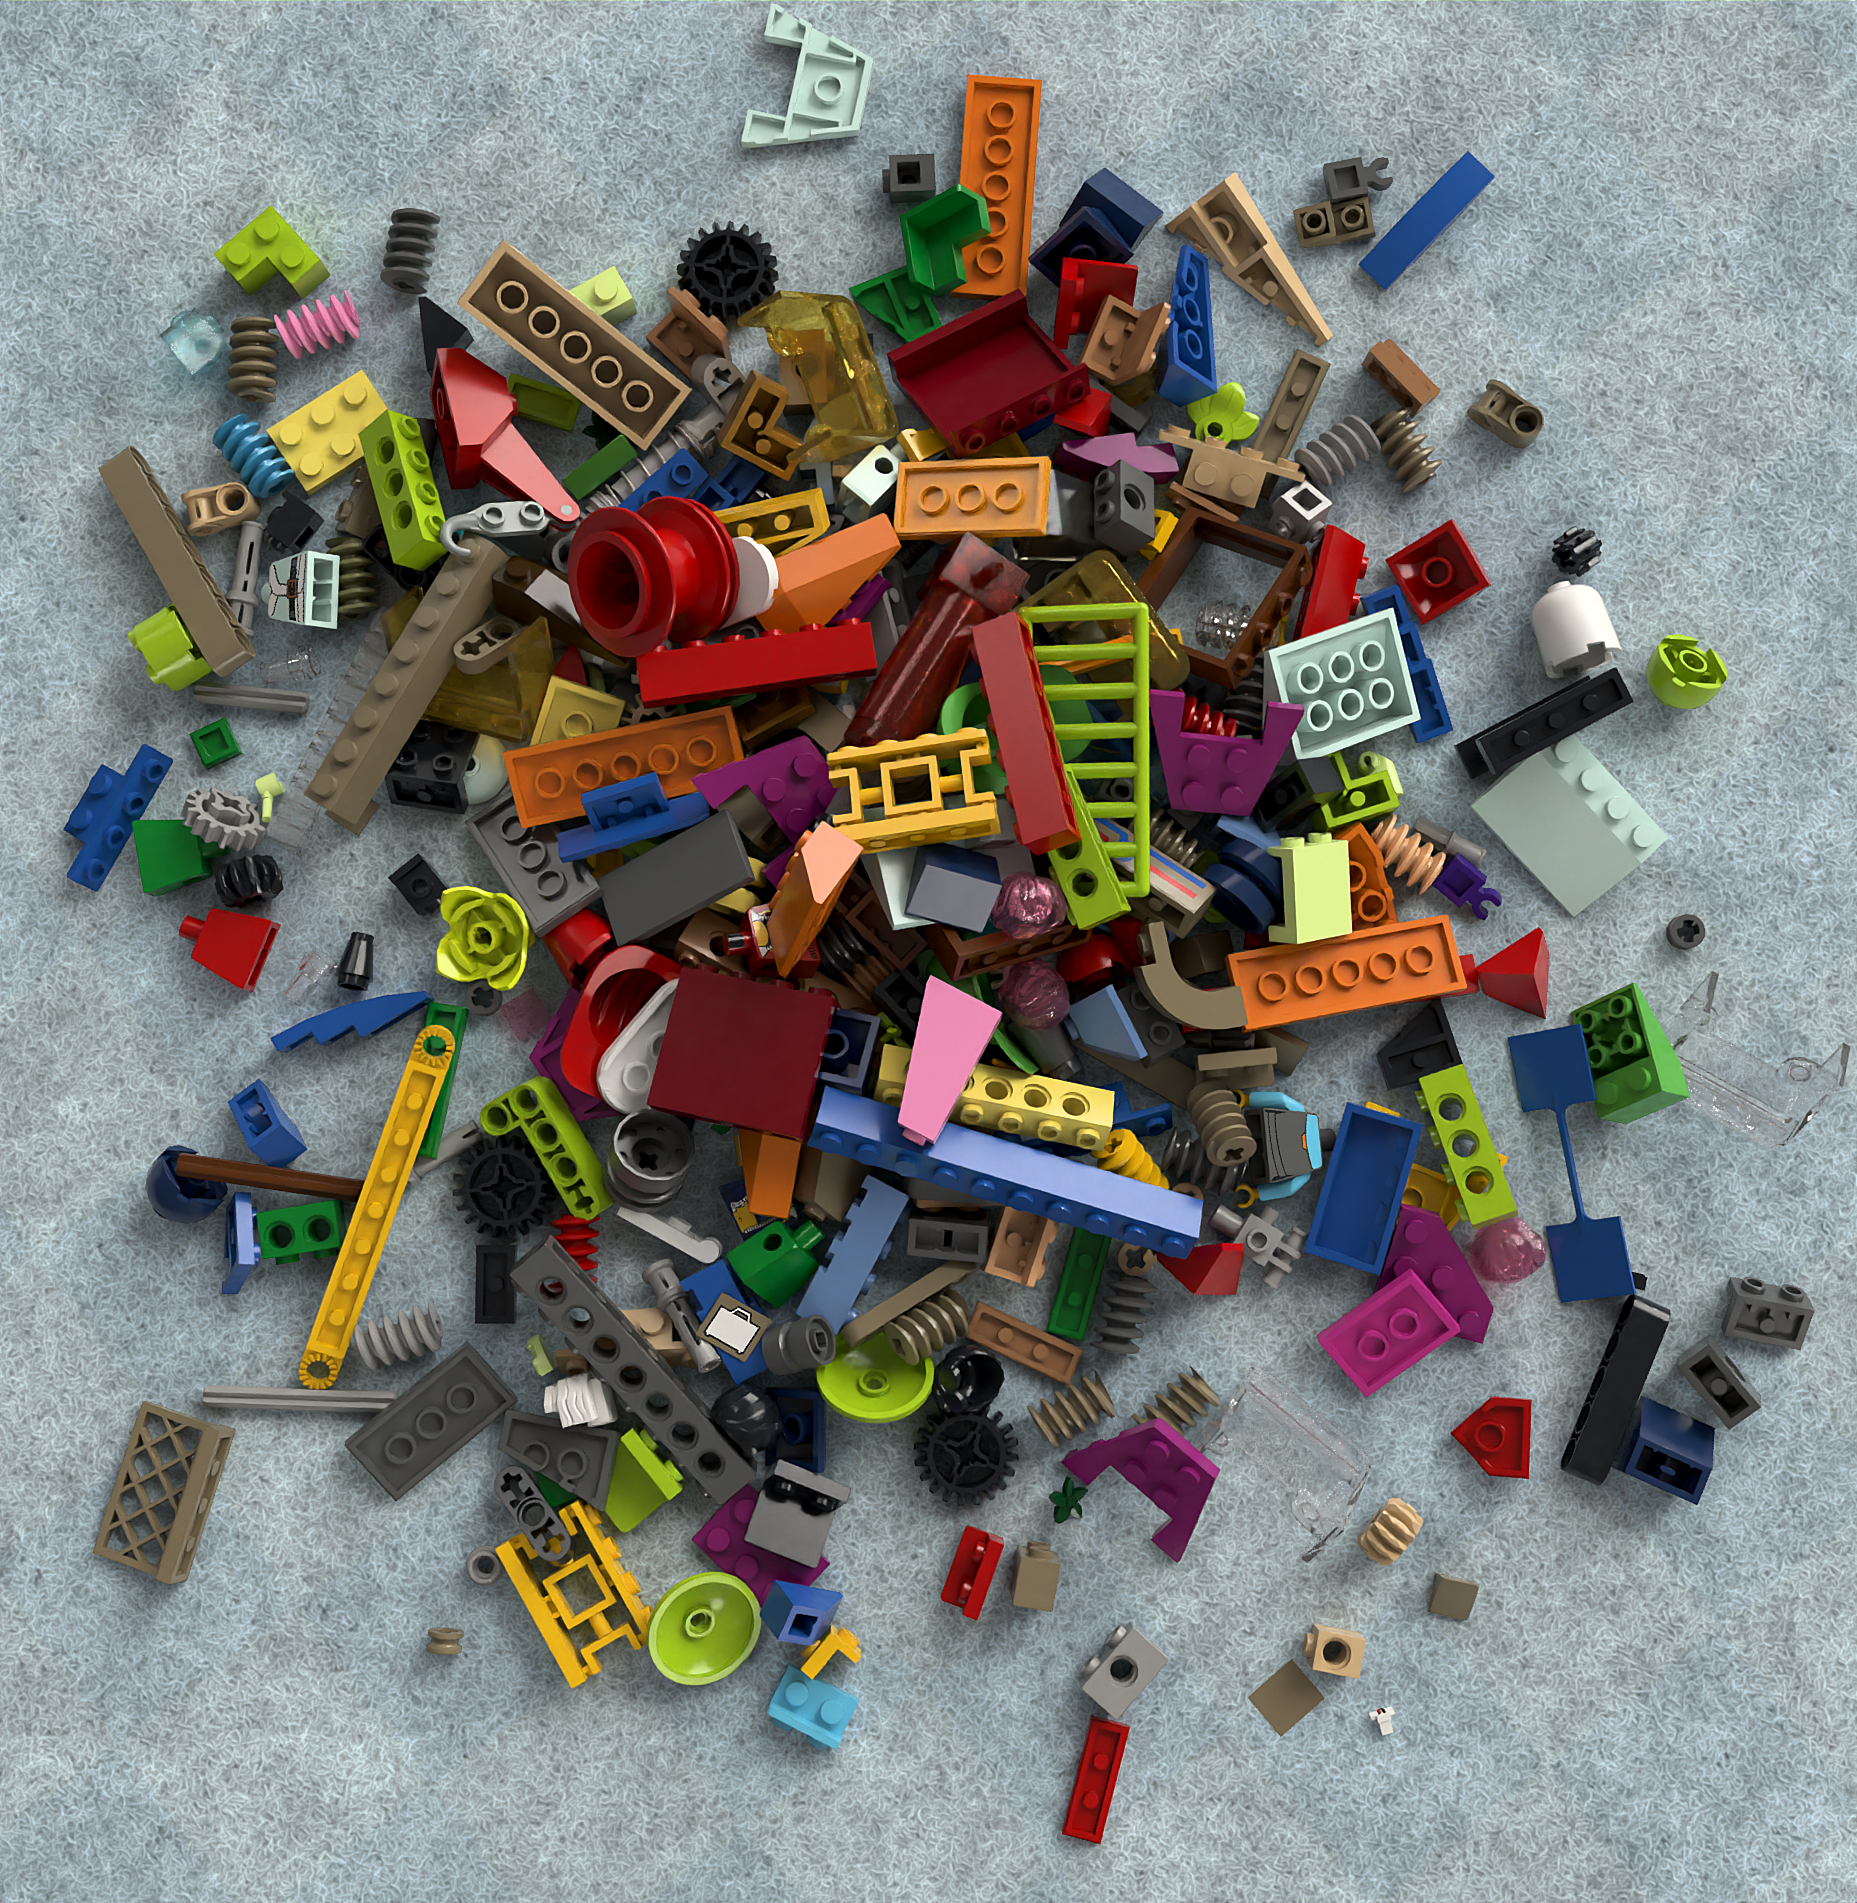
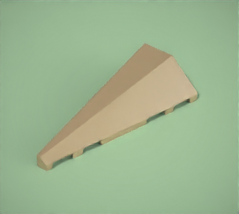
(1236, 235)

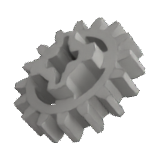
(224, 819)

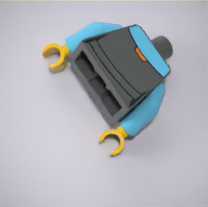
(1286, 1142)

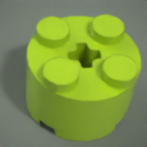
(169, 649)

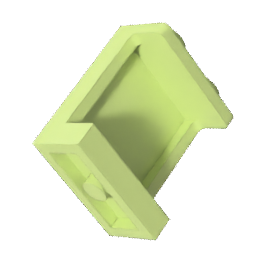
(1313, 889)

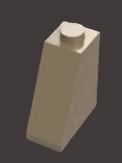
(826, 1180)

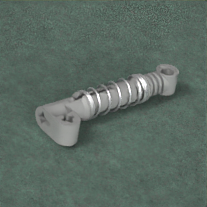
(694, 435)

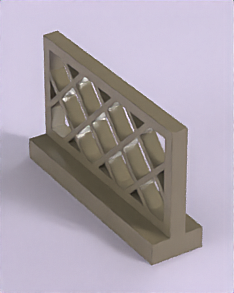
(191, 1509)

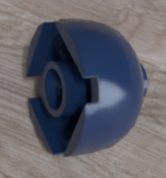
(181, 1197)

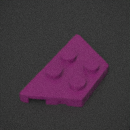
(547, 1062)

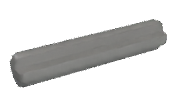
(251, 697)

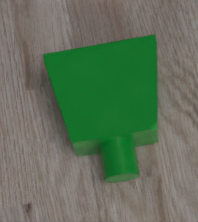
(172, 855)
(777, 1260)

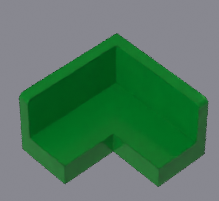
(937, 233)

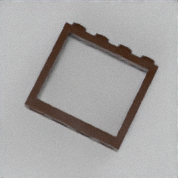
(1185, 540)
(997, 949)

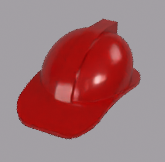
(607, 1003)

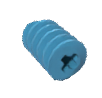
(250, 458)

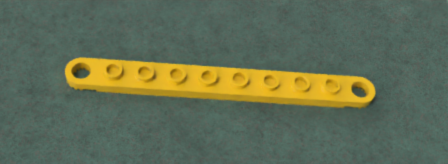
(376, 1207)

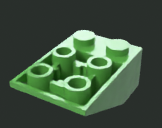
(1629, 1057)

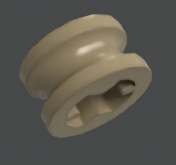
(444, 1641)

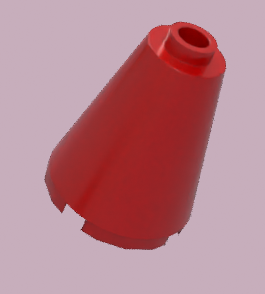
(580, 944)

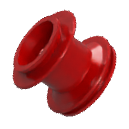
(652, 575)

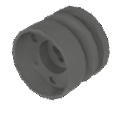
(648, 1161)

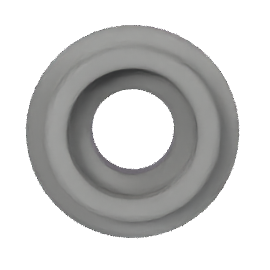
(474, 1570)

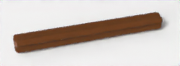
(268, 1177)

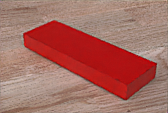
(1095, 1779)

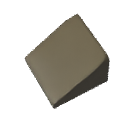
(1453, 1596)

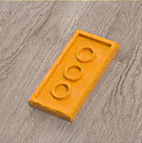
(973, 496)

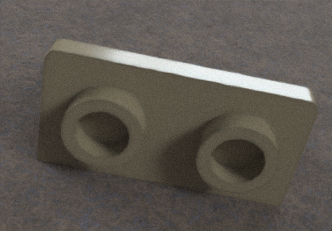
(1237, 1067)

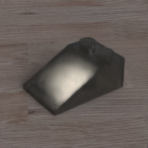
(1068, 524)

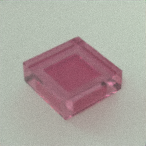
(526, 1014)

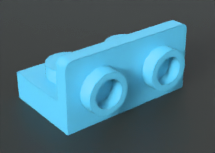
(811, 1707)

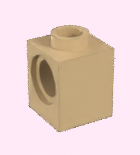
(1349, 1659)

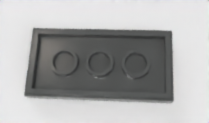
(531, 865)
(675, 879)
(431, 1421)

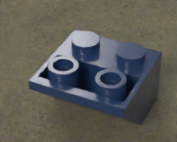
(1667, 1450)

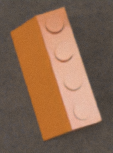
(809, 892)

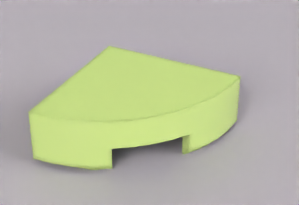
(543, 1359)

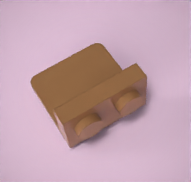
(688, 333)
(1123, 340)

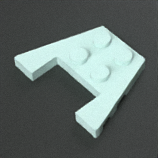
(826, 90)

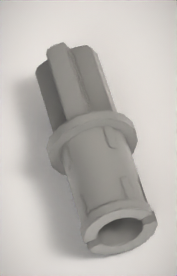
(1448, 841)

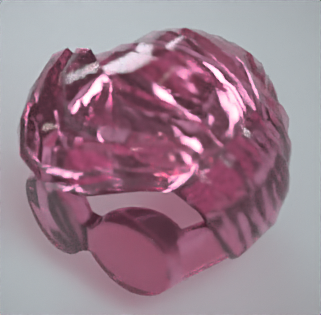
(1028, 906)
(1035, 995)
(1507, 1251)

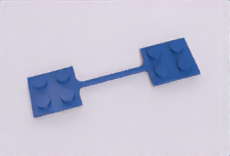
(1589, 1252)

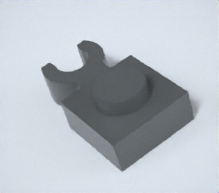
(1350, 180)

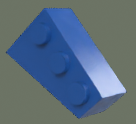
(705, 1290)

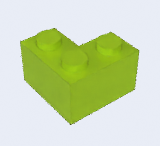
(269, 248)
(1361, 801)

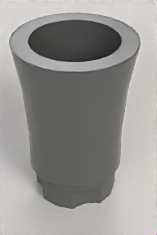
(1049, 1050)

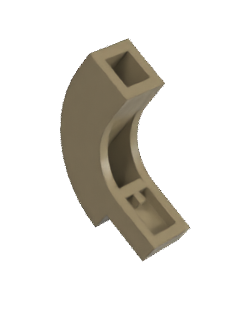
(1173, 997)

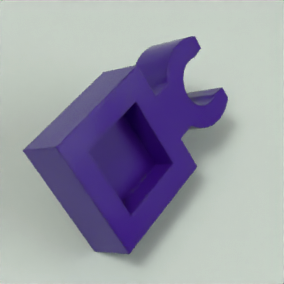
(1463, 882)

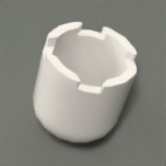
(1573, 629)

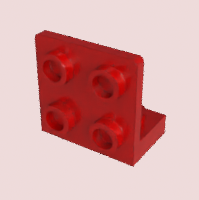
(1082, 291)

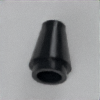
(356, 964)

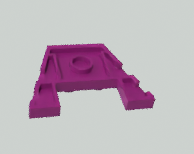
(1217, 770)
(787, 782)
(1160, 1467)

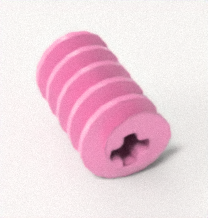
(319, 325)

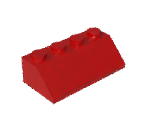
(1330, 592)

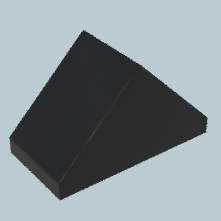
(440, 331)

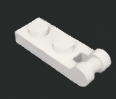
(676, 1233)

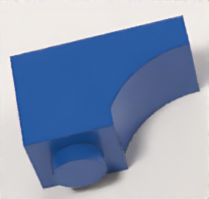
(266, 1126)

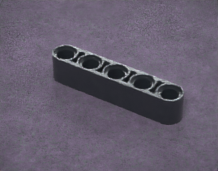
(1615, 1389)

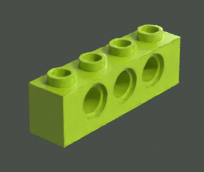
(404, 489)
(1107, 898)
(1455, 1087)

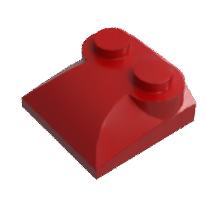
(1438, 572)

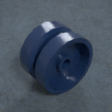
(1247, 885)

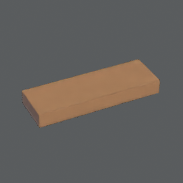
(1023, 1343)

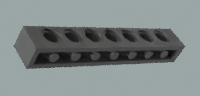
(552, 1261)

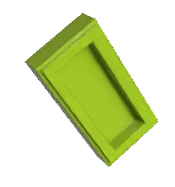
(544, 403)

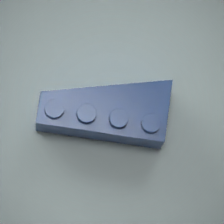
(854, 1252)

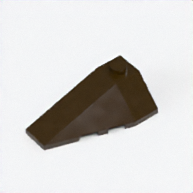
(535, 589)

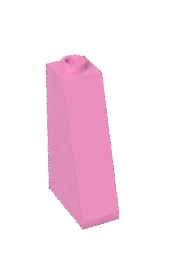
(945, 1052)

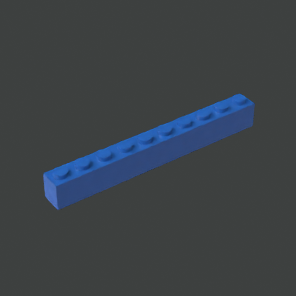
(1010, 1175)

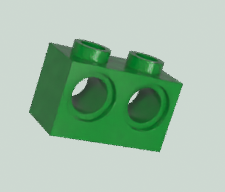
(302, 1223)

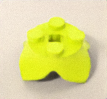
(466, 950)

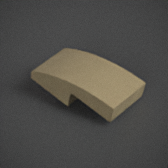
(1334, 224)

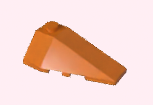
(827, 573)
(1369, 889)
(769, 1172)

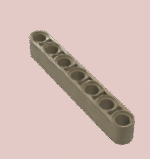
(177, 562)

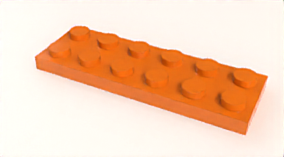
(1000, 167)
(554, 774)
(1347, 972)

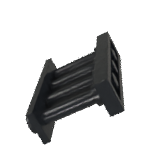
(1543, 723)

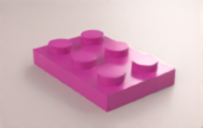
(1388, 1332)

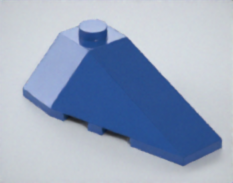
(1187, 348)

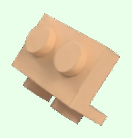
(1019, 1246)

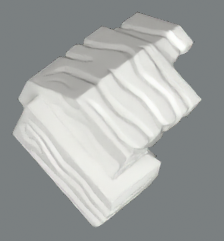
(581, 1400)

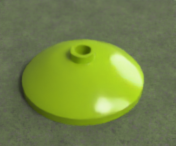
(853, 1373)
(713, 1642)

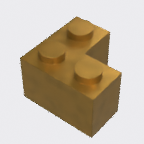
(752, 428)

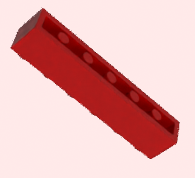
(757, 664)
(1024, 734)

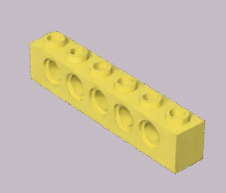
(1013, 1102)

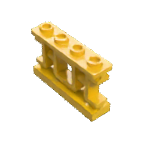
(922, 821)
(548, 1607)

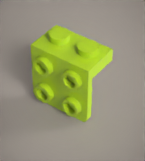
(640, 1480)

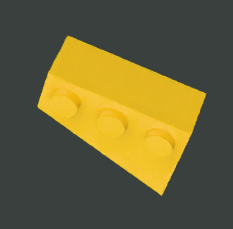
(779, 522)

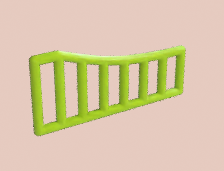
(1137, 729)

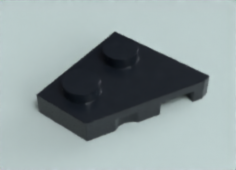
(1419, 1048)

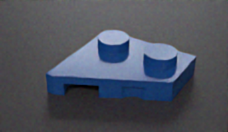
(239, 1242)

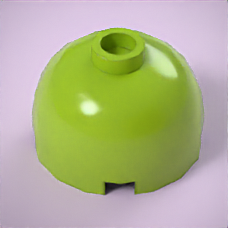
(1683, 673)

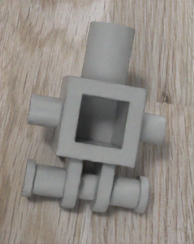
(1260, 1240)

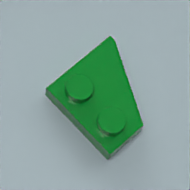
(898, 304)

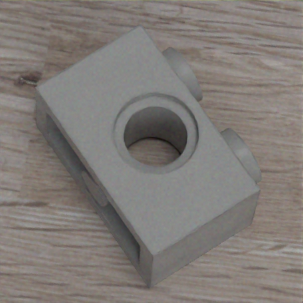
(1119, 1692)

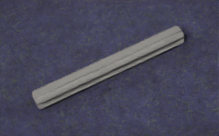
(297, 1399)

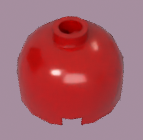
(1094, 966)

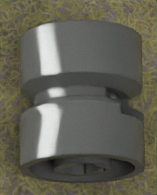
(798, 1345)

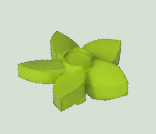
(892, 1031)

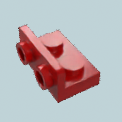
(972, 1570)

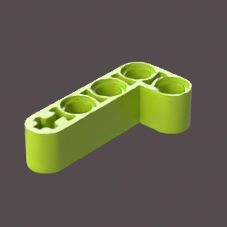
(550, 1149)

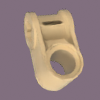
(212, 508)

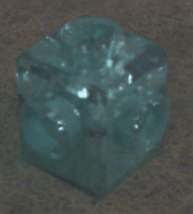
(195, 339)

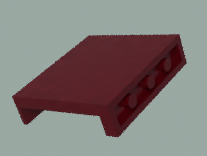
(986, 375)
(742, 1052)

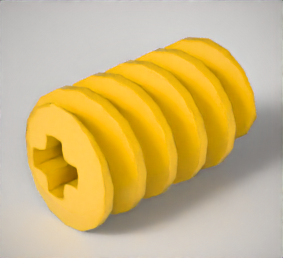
(1128, 1158)

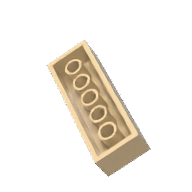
(573, 344)

